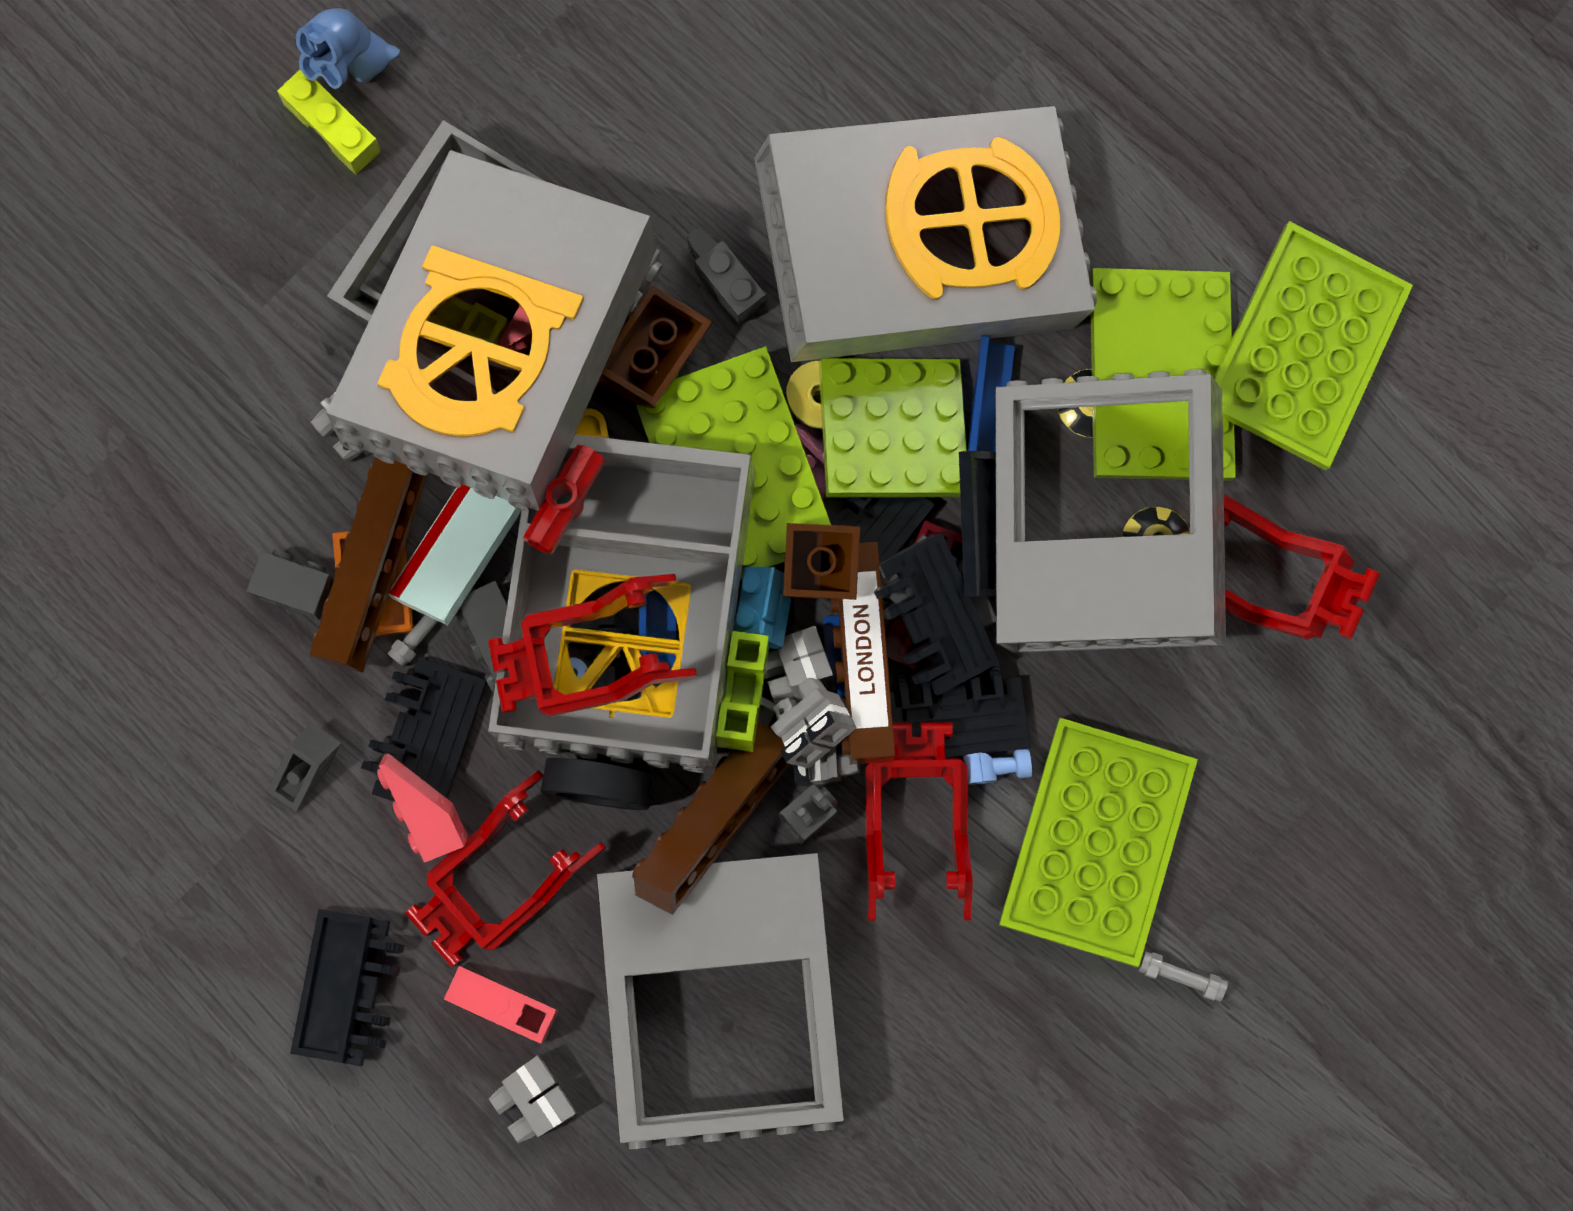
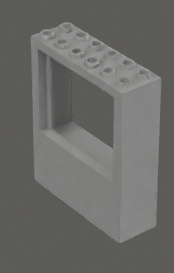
(1114, 588)
(730, 918)

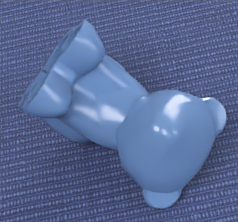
(340, 42)

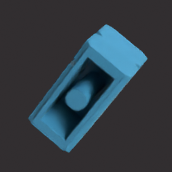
(762, 605)

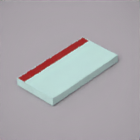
(454, 554)

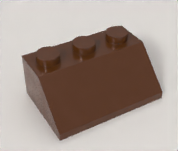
(652, 349)

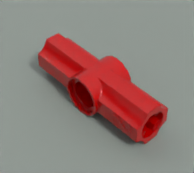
(555, 518)

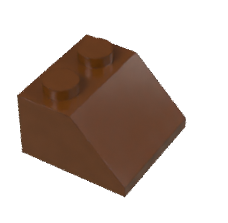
(821, 561)

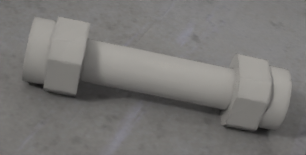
(402, 651)
(1212, 987)

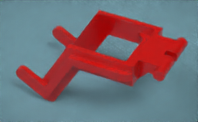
(1334, 595)
(530, 666)
(919, 758)
(455, 916)

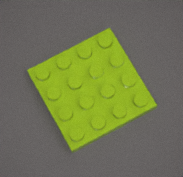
(892, 427)

